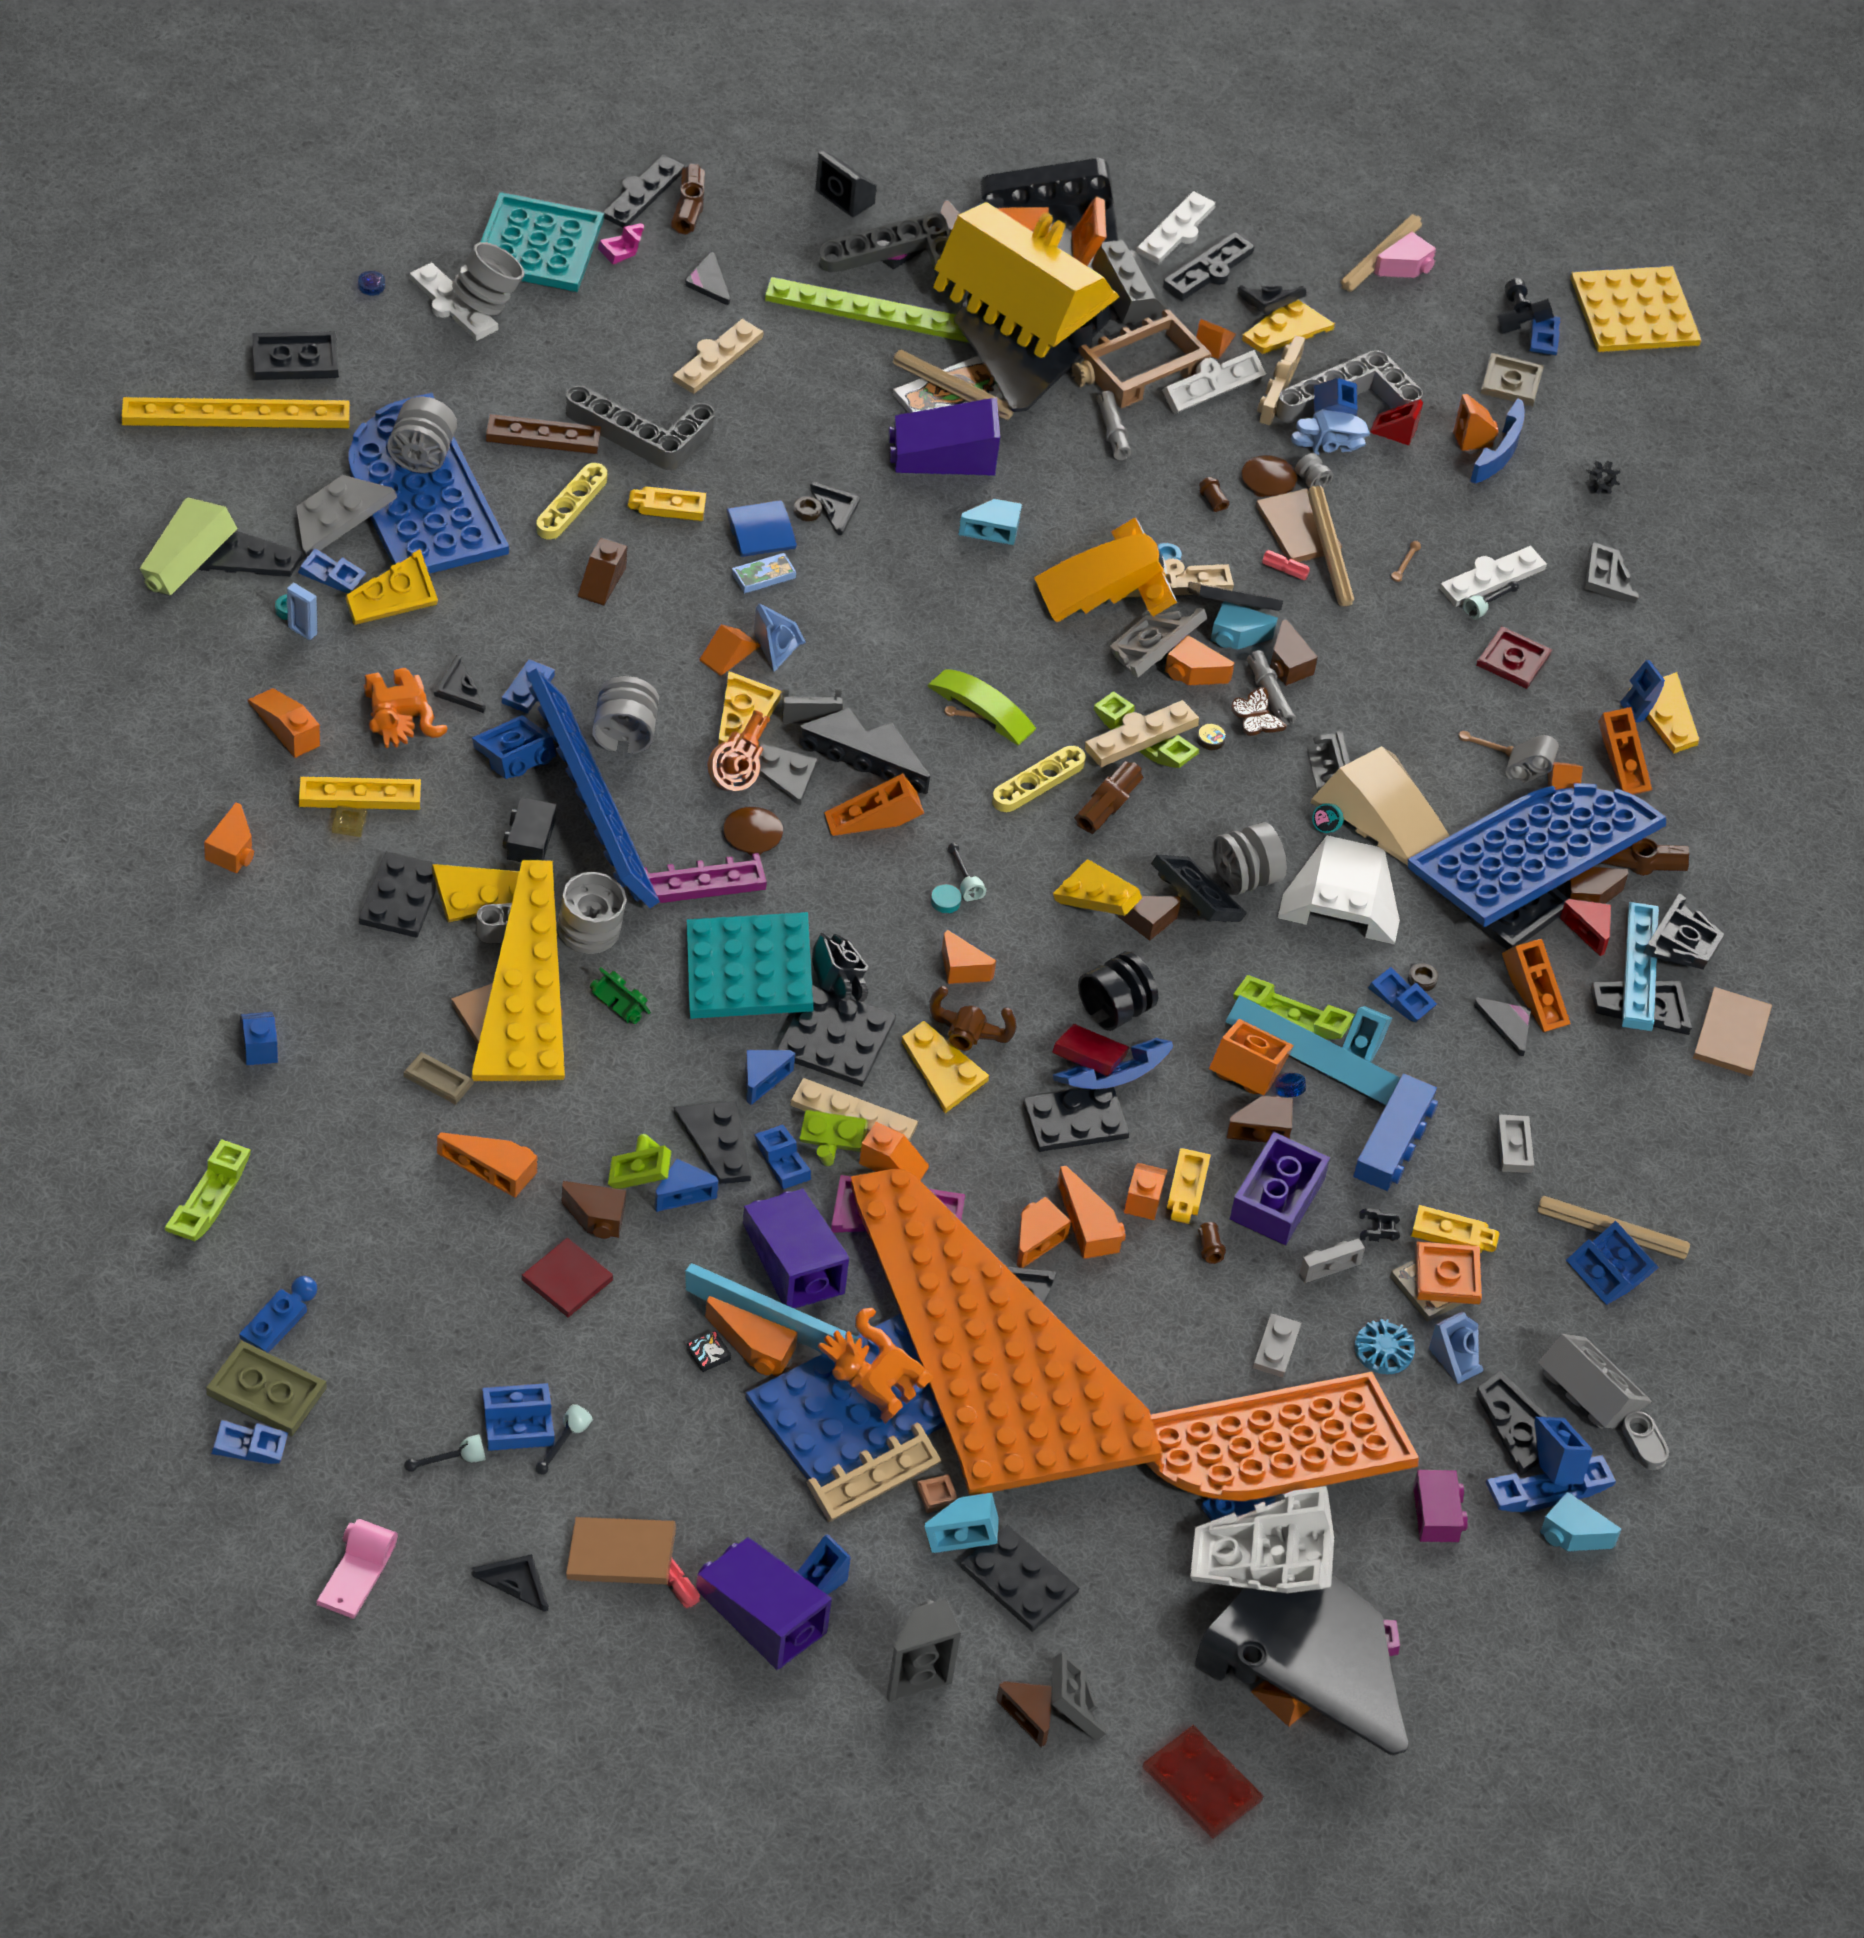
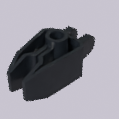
(839, 967)

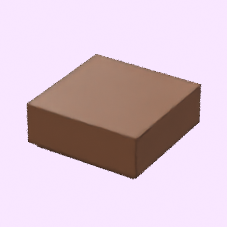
(937, 1493)

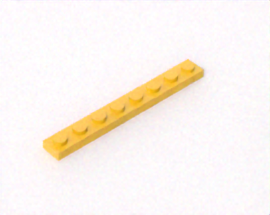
(235, 412)

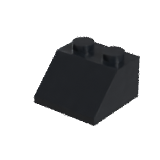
(843, 185)

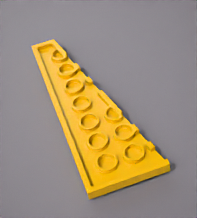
(523, 1014)

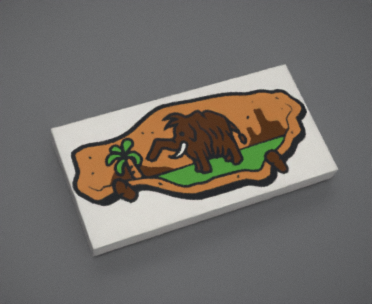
(925, 395)

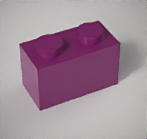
(1439, 1506)

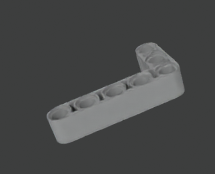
(1368, 371)

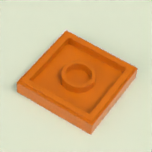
(1089, 232)
(1448, 1273)

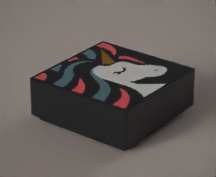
(709, 1351)

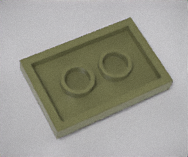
(266, 1388)

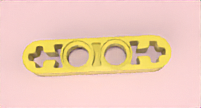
(569, 500)
(1038, 779)

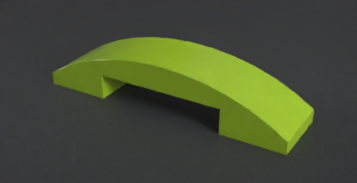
(985, 701)
(1170, 752)
(1328, 1024)
(211, 1193)

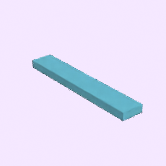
(1639, 968)
(1319, 1052)
(810, 1330)

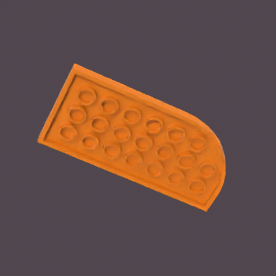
(1283, 1440)

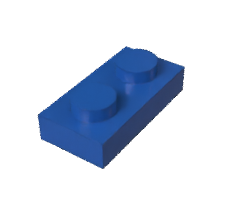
(518, 693)

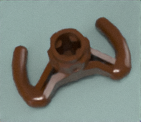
(970, 1023)

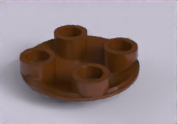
(1269, 476)
(753, 830)

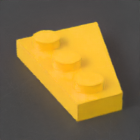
(1283, 325)
(394, 592)
(741, 700)
(1672, 716)
(469, 888)
(1097, 890)
(944, 1067)

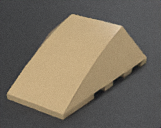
(1383, 804)

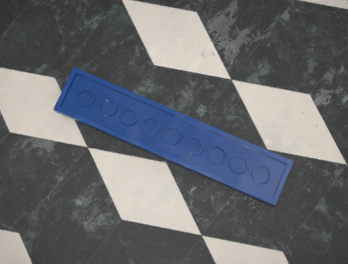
(592, 789)

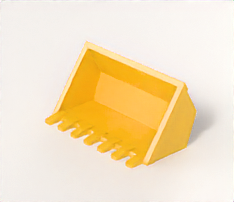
(1020, 276)

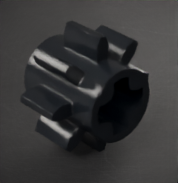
(1596, 474)

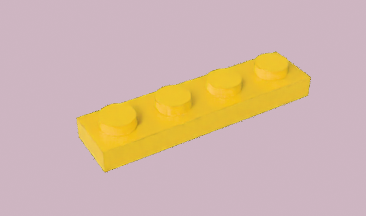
(360, 793)

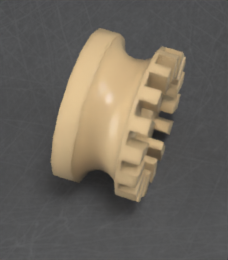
(1083, 373)

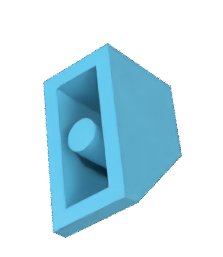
(992, 521)
(1242, 626)
(1367, 1033)
(964, 1524)
(1578, 1526)

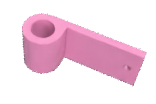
(359, 1569)

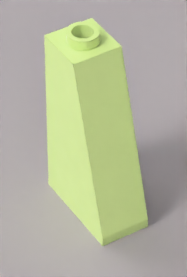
(186, 544)

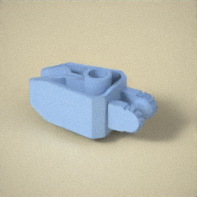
(1331, 431)

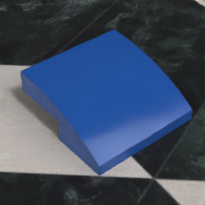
(761, 528)
(1612, 1263)
(516, 1404)

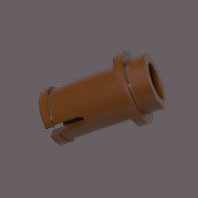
(1211, 490)
(1212, 1248)

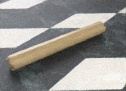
(1367, 265)
(947, 381)
(1330, 546)
(1599, 1223)

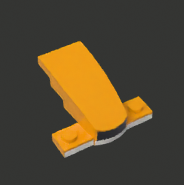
(1108, 573)

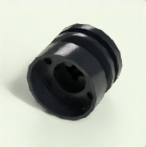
(1120, 988)

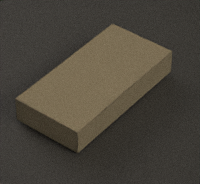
(438, 1078)

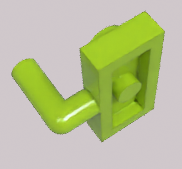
(832, 1132)
(644, 1166)

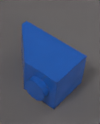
(259, 1038)
(1561, 1451)

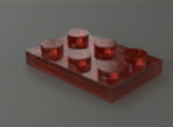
(1203, 1781)

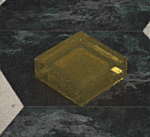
(349, 821)

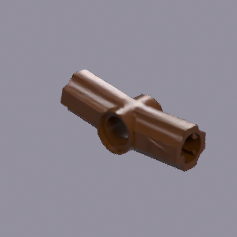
(690, 200)
(1109, 797)
(1647, 856)

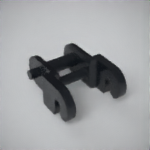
(1374, 1214)

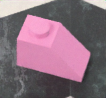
(1406, 258)

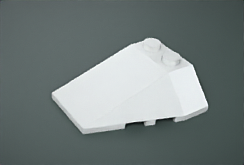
(1345, 883)
(1271, 1548)

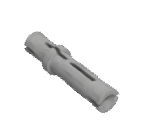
(1115, 430)
(1267, 678)

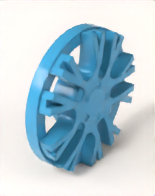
(1384, 1347)

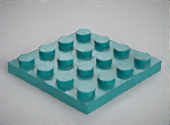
(545, 238)
(749, 965)

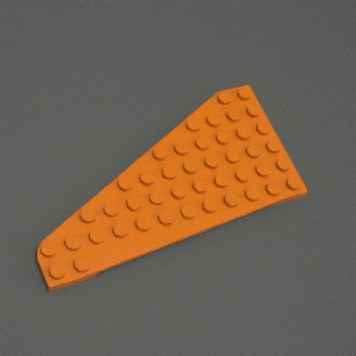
(1006, 1372)

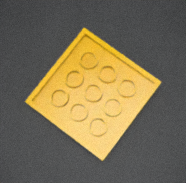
(1635, 309)

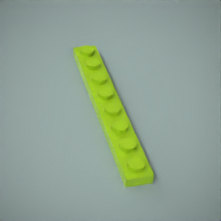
(863, 308)

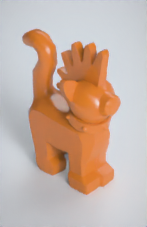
(398, 705)
(875, 1379)

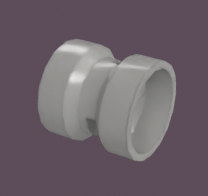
(1313, 471)

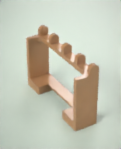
(1133, 389)

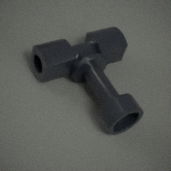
(1523, 309)

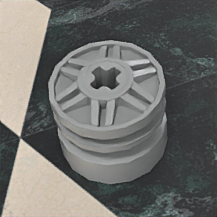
(488, 278)
(422, 434)
(626, 713)
(1249, 858)
(591, 912)

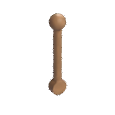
(1397, 575)
(951, 711)
(1465, 736)

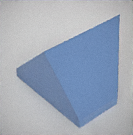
(776, 635)
(1457, 1346)

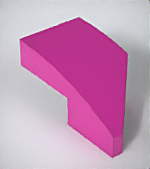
(622, 247)

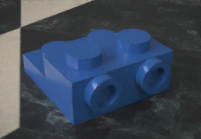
(515, 747)

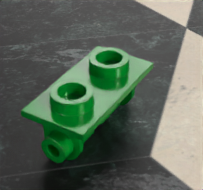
(611, 988)

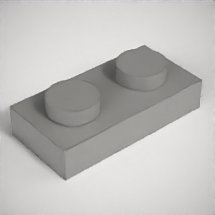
(1515, 1143)
(1332, 1260)
(1277, 1345)

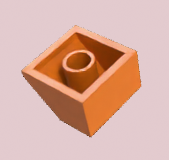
(1250, 1057)

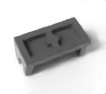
(809, 708)
(1327, 758)

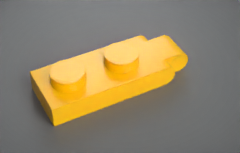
(668, 503)
(1188, 1184)
(1450, 1228)

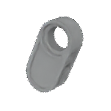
(1647, 1447)

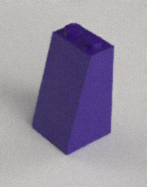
(947, 439)
(796, 1248)
(765, 1601)

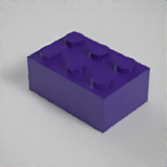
(1279, 1188)

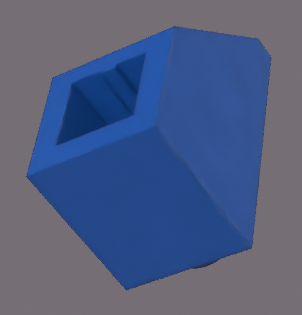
(1336, 396)

